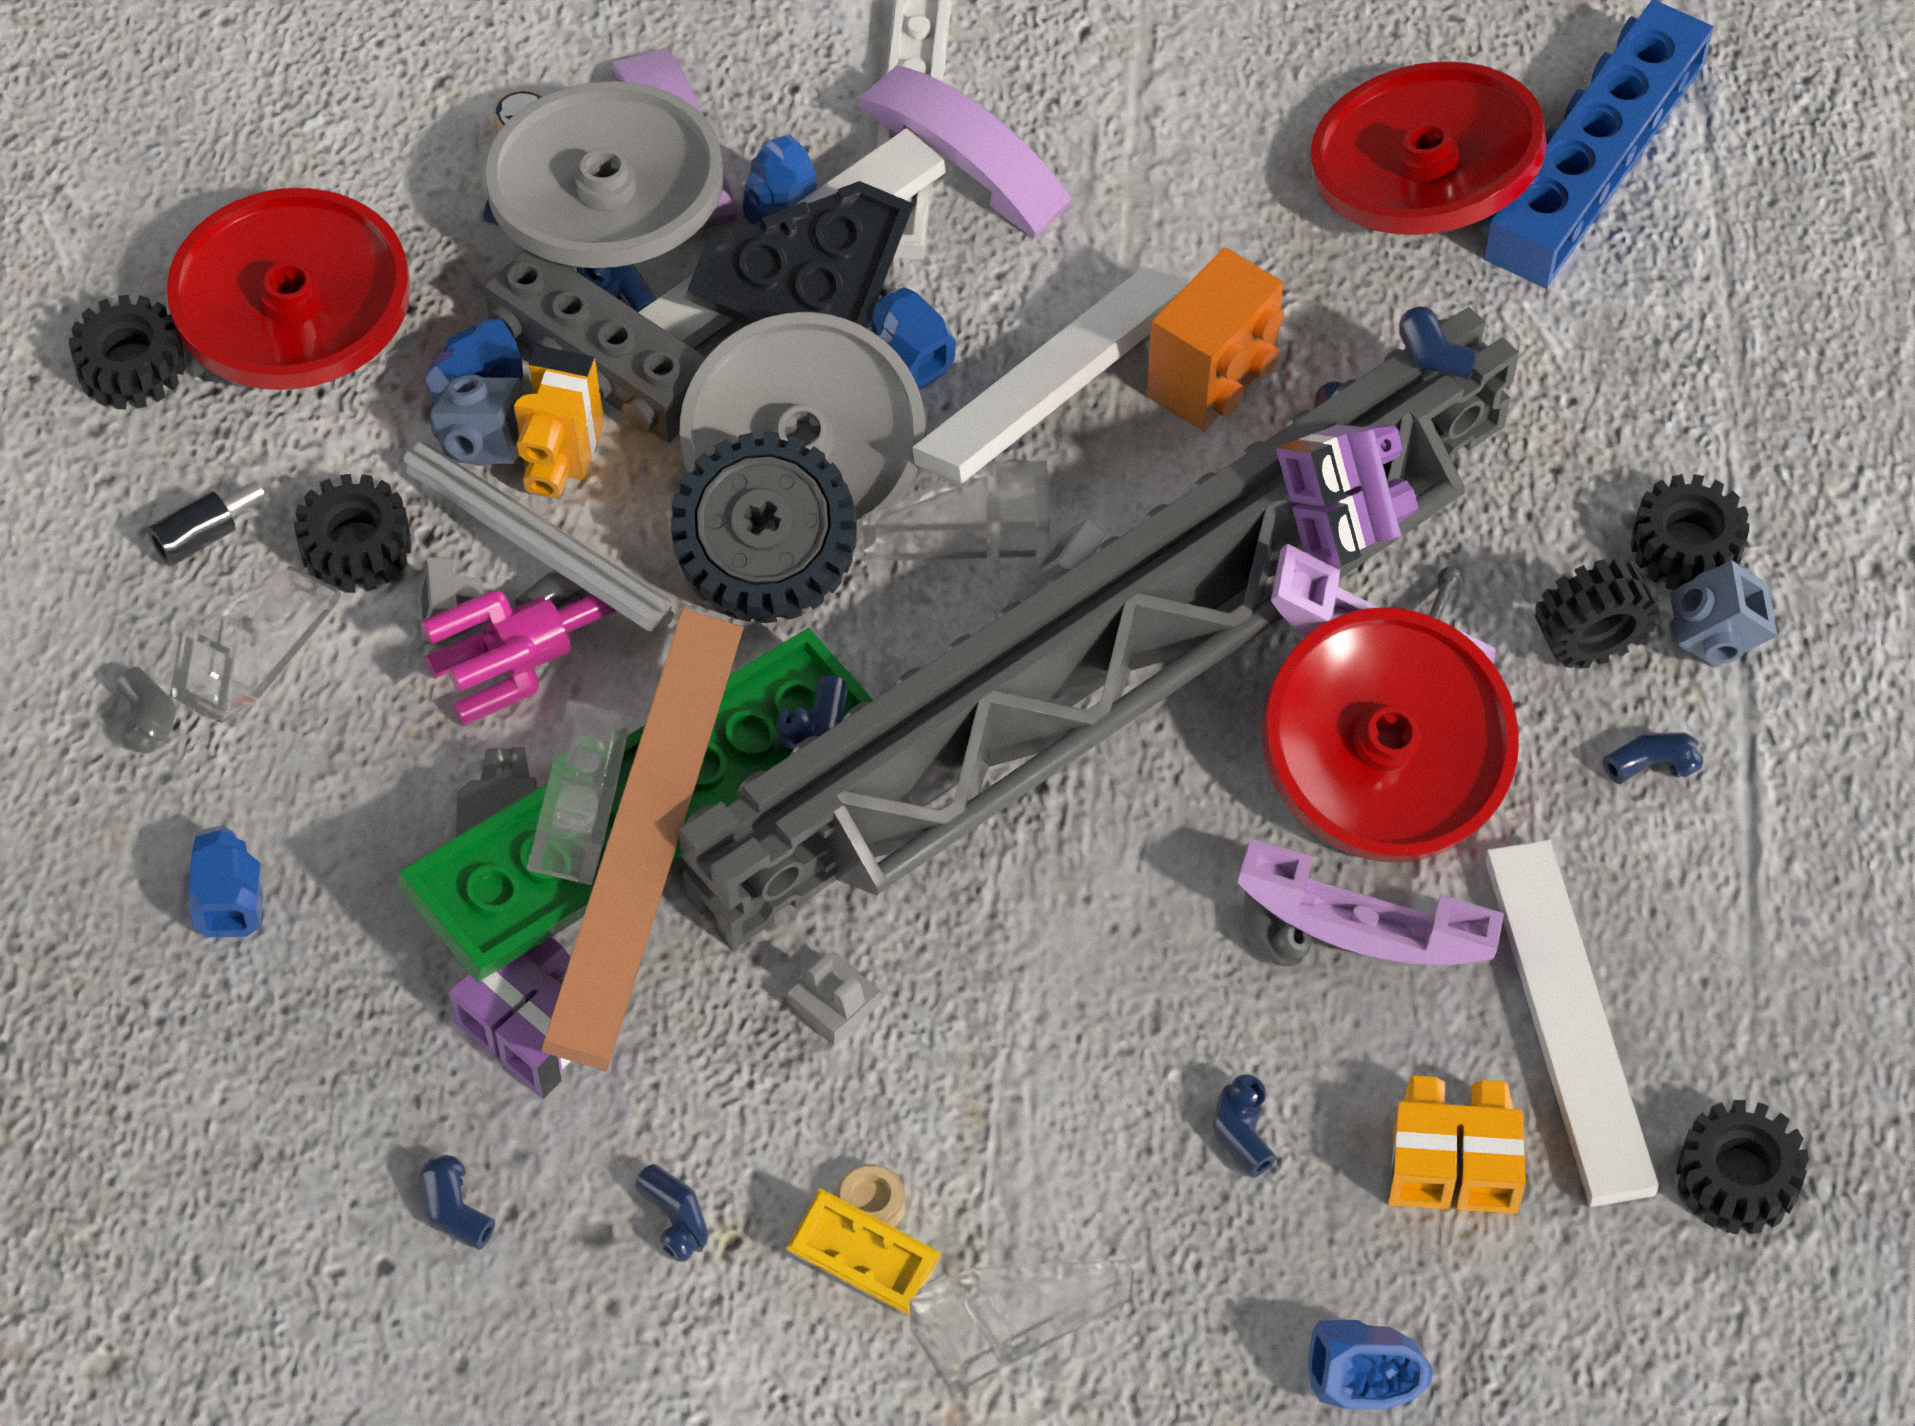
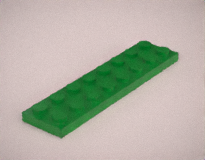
(479, 883)

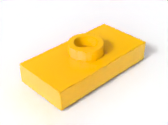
(863, 1251)

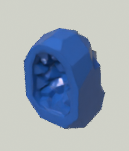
(777, 178)
(915, 334)
(479, 350)
(224, 885)
(1365, 1365)

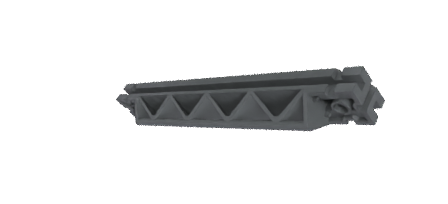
(1016, 679)

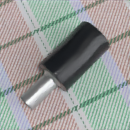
(201, 523)

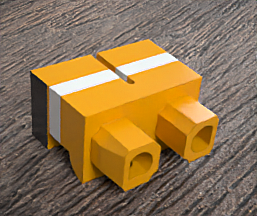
(559, 420)
(1427, 1144)

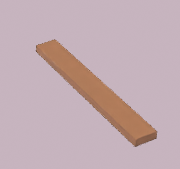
(642, 842)

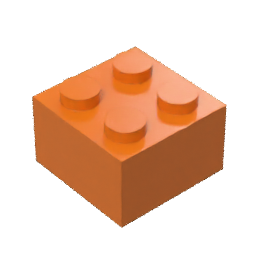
(1215, 339)

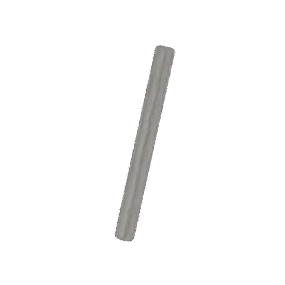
(539, 537)

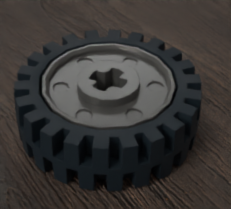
(749, 486)

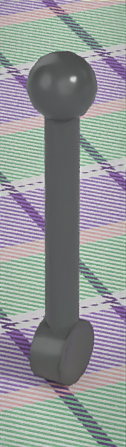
(1449, 580)

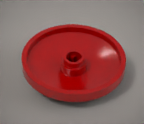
(1428, 148)
(288, 288)
(1390, 734)

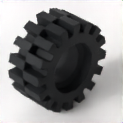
(123, 326)
(348, 505)
(1692, 505)
(1596, 613)
(1749, 1133)

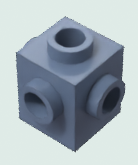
(478, 420)
(1722, 614)

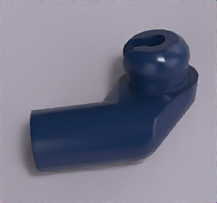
(623, 283)
(1429, 347)
(1652, 748)
(444, 1206)

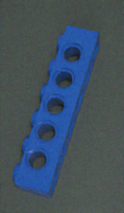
(1599, 141)

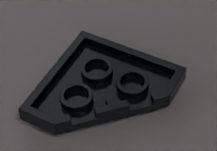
(805, 258)

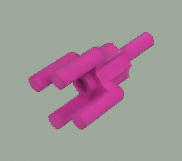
(512, 643)

